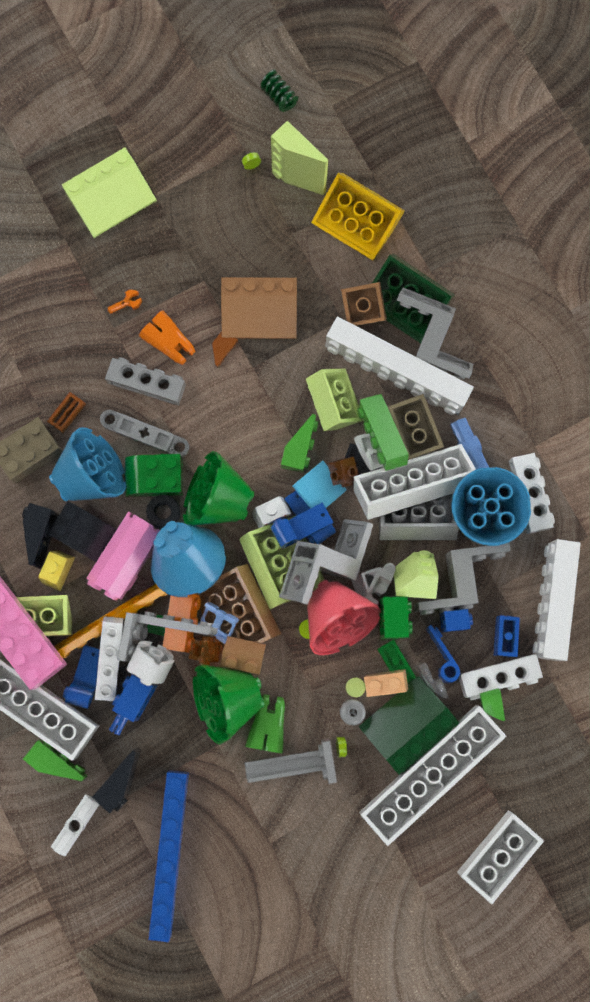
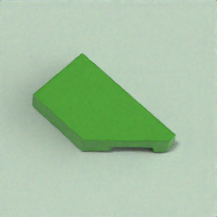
(492, 703)

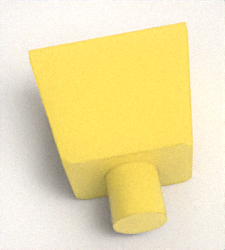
(56, 569)

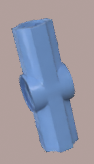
(469, 442)

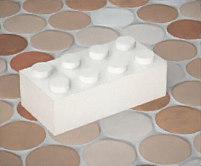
(500, 856)

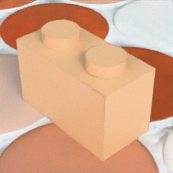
(386, 683)

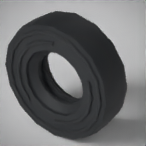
(162, 500)

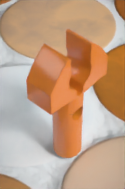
(126, 302)

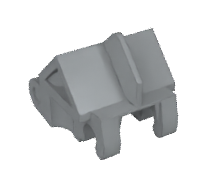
(374, 581)

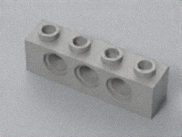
(120, 366)

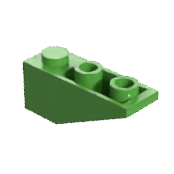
(296, 450)
(50, 761)

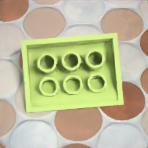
(298, 160)
(109, 192)
(270, 562)

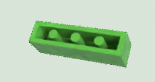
(383, 432)

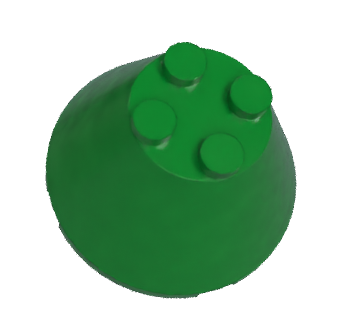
(216, 493)
(225, 700)

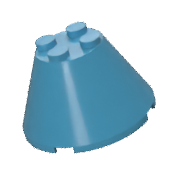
(88, 468)
(491, 506)
(186, 559)

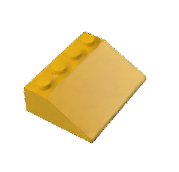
(357, 216)

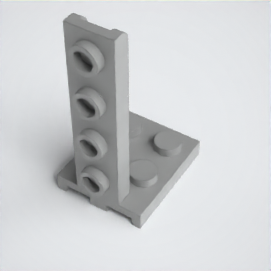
(136, 630)
(294, 764)

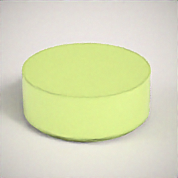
(355, 687)

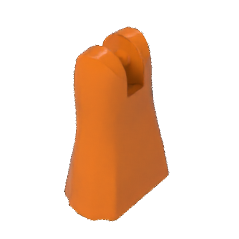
(167, 337)

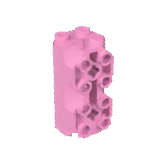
(123, 557)

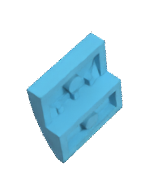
(318, 487)

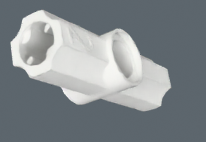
(69, 835)

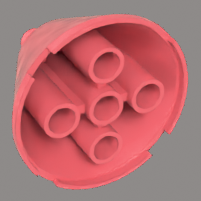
(339, 617)

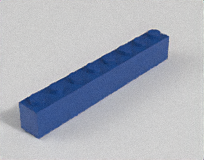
(168, 856)

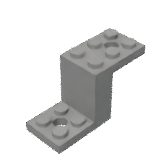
(435, 333)
(312, 558)
(462, 578)

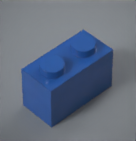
(455, 620)
(506, 636)

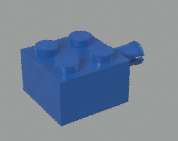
(131, 702)

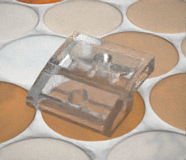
(436, 685)

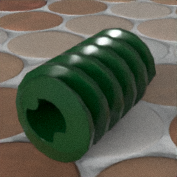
(278, 92)

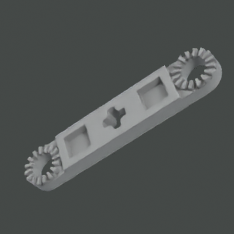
(131, 428)

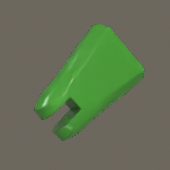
(268, 727)

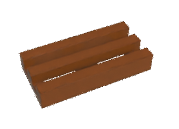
(62, 429)

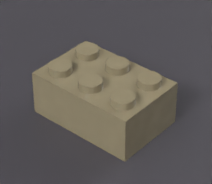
(416, 426)
(27, 450)

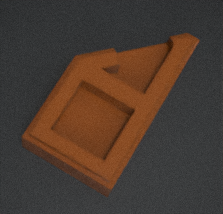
(222, 347)

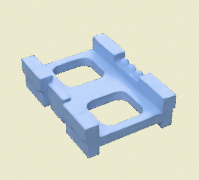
(220, 617)

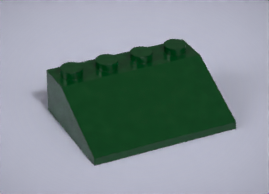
(399, 274)
(408, 725)

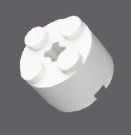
(150, 663)

